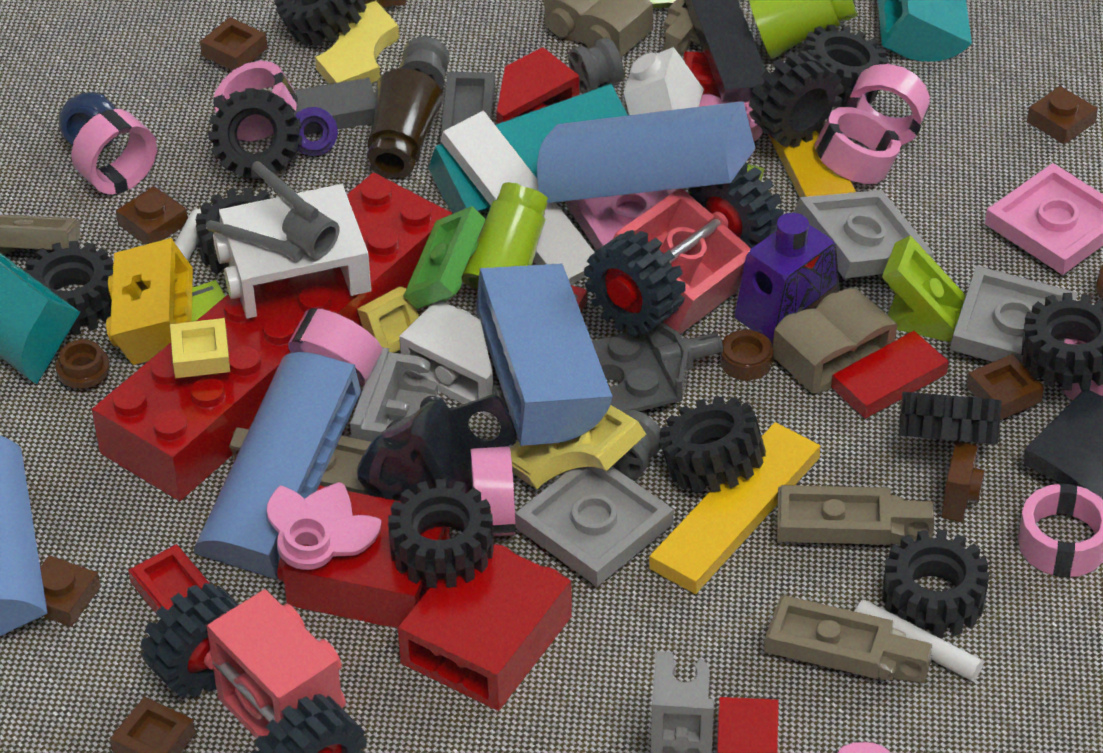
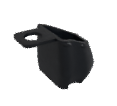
(430, 447)

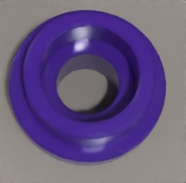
(328, 127)

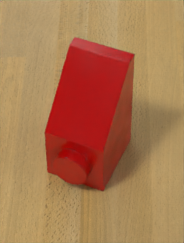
(535, 84)

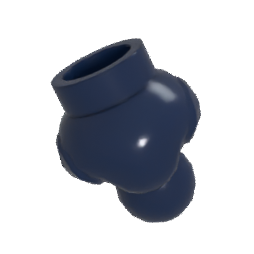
(79, 111)

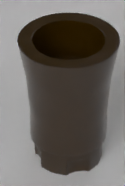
(401, 120)

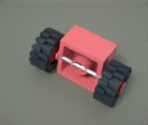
(682, 254)
(263, 669)

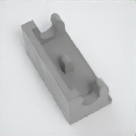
(390, 394)
(680, 709)

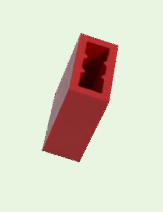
(363, 584)
(487, 630)

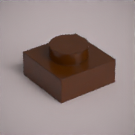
(233, 44)
(1062, 115)
(152, 216)
(1006, 381)
(963, 482)
(67, 589)
(153, 730)

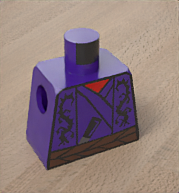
(786, 274)

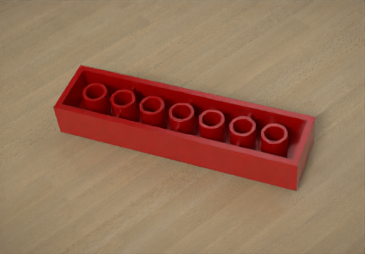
(182, 427)

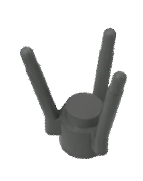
(305, 226)

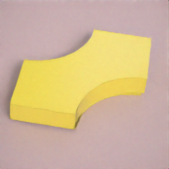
(357, 50)
(596, 448)

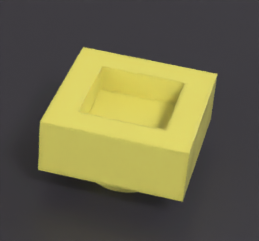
(388, 318)
(199, 348)

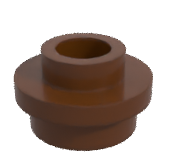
(82, 364)

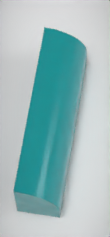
(925, 28)
(526, 137)
(30, 321)

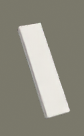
(491, 162)

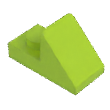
(924, 294)

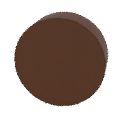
(746, 355)

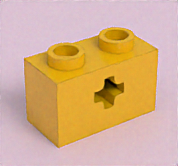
(148, 294)

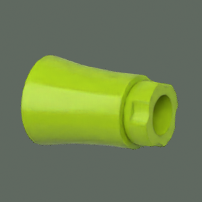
(789, 21)
(508, 232)

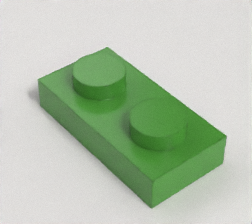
(445, 258)

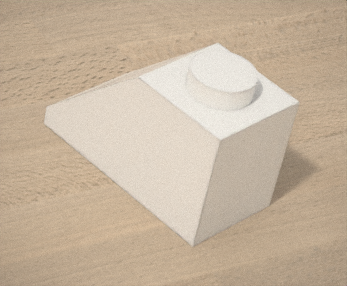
(661, 84)
(456, 350)

